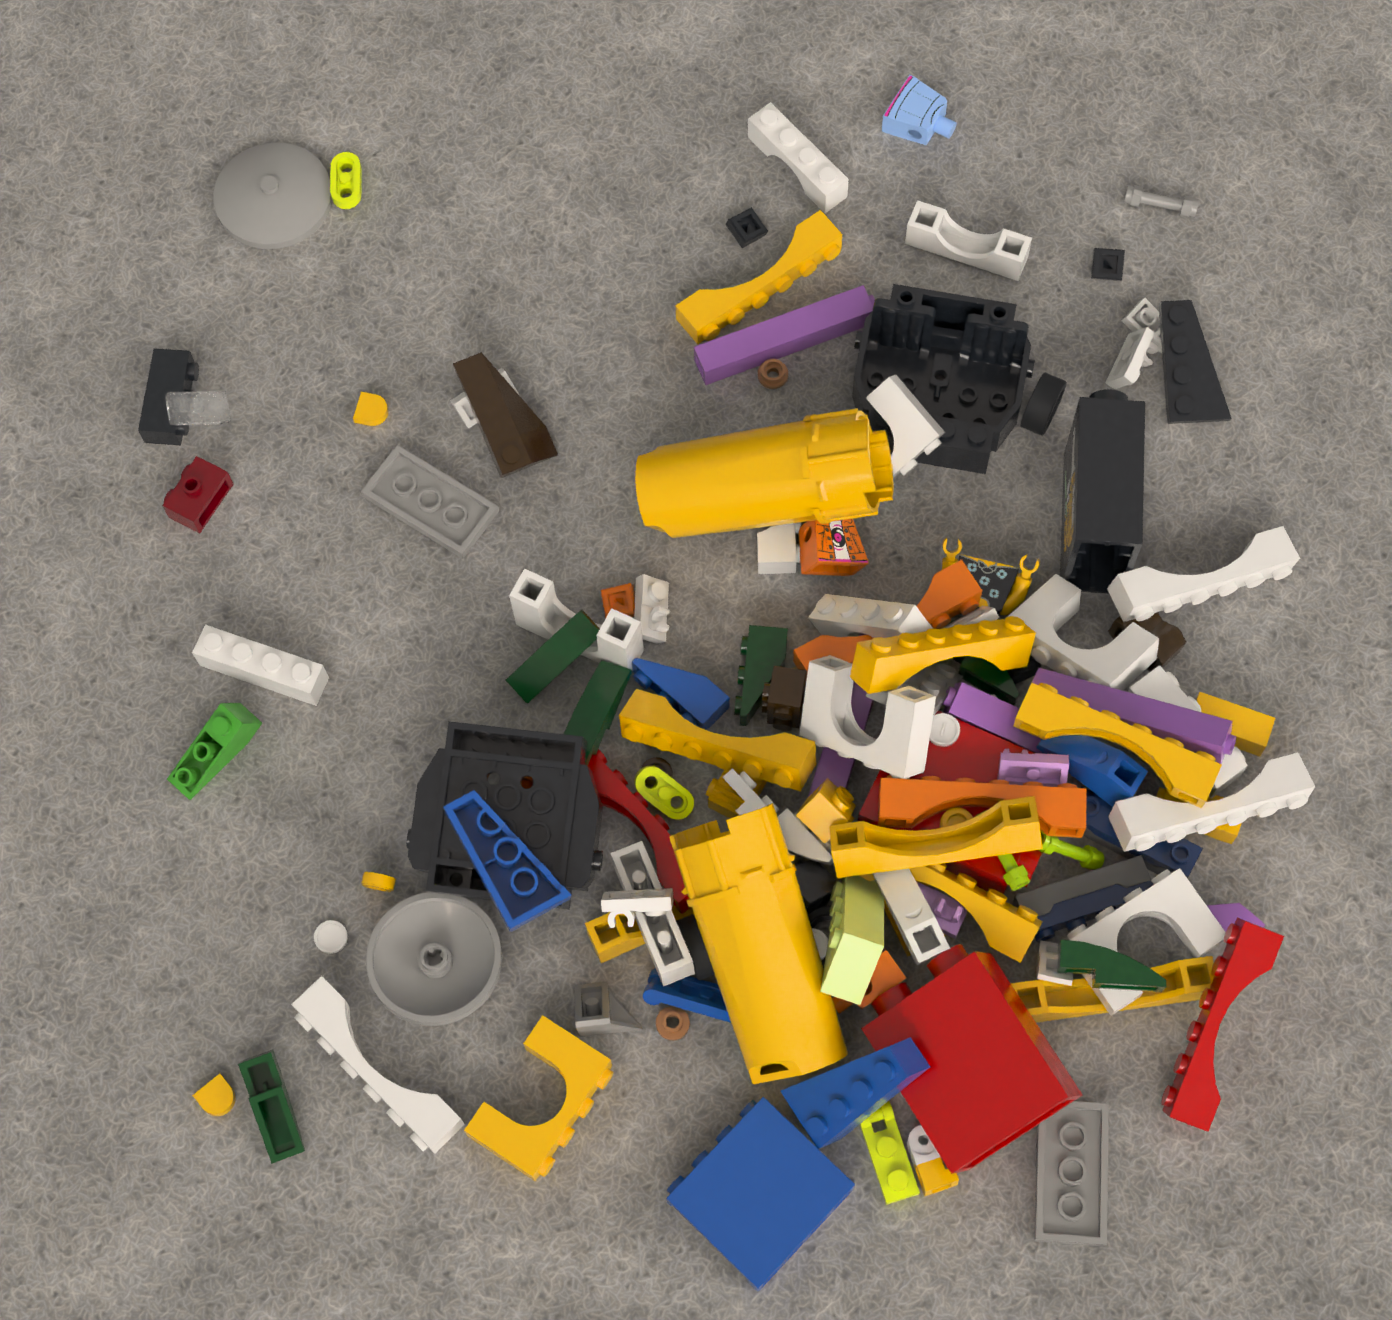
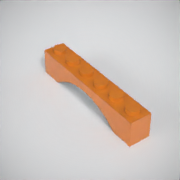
(948, 595)
(910, 801)

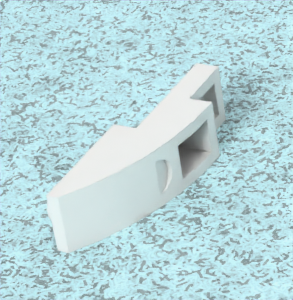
(795, 832)

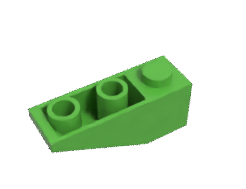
(214, 747)

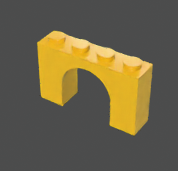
(1252, 735)
(532, 1147)

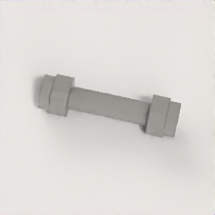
(1136, 195)

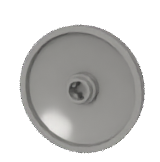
(272, 195)
(434, 958)

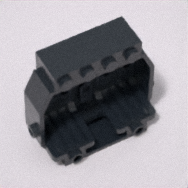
(968, 344)
(553, 818)

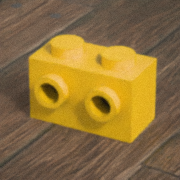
(826, 807)

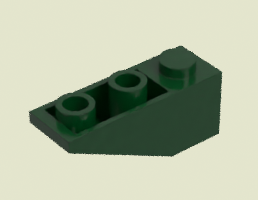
(763, 650)

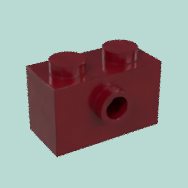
(197, 494)

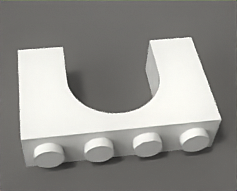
(909, 421)
(542, 613)
(1110, 665)
(831, 723)
(1169, 900)

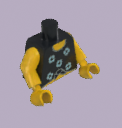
(1000, 583)

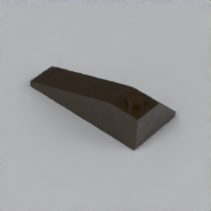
(506, 422)

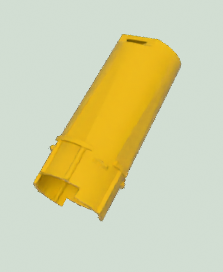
(767, 476)
(760, 944)

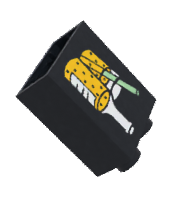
(1103, 490)

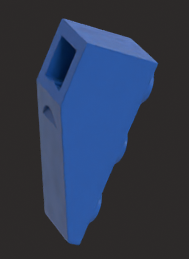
(687, 692)
(1098, 766)

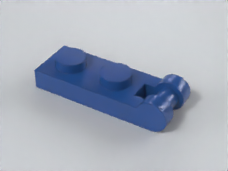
(687, 994)

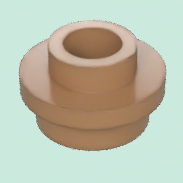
(772, 365)
(672, 1033)

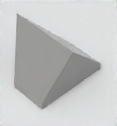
(600, 1011)

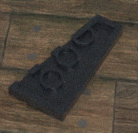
(1189, 374)

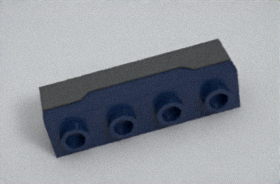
(1157, 859)
(1084, 896)

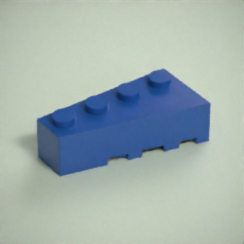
(508, 869)
(849, 1094)

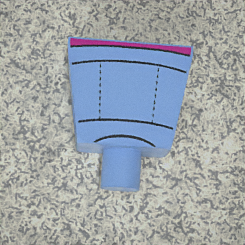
(917, 113)

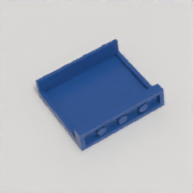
(759, 1192)

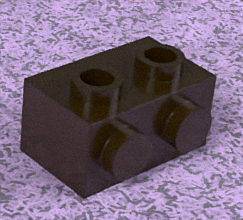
(784, 698)

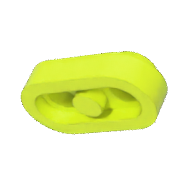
(346, 182)
(663, 791)

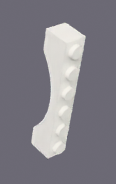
(1148, 591)
(1149, 819)
(423, 1113)

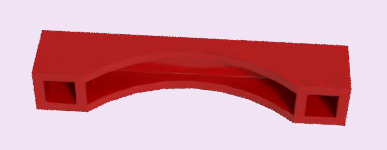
(618, 797)
(1194, 1091)

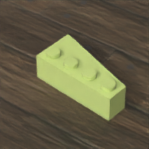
(854, 938)

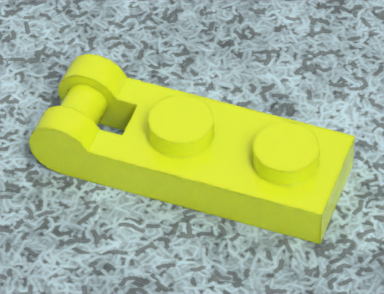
(889, 1156)

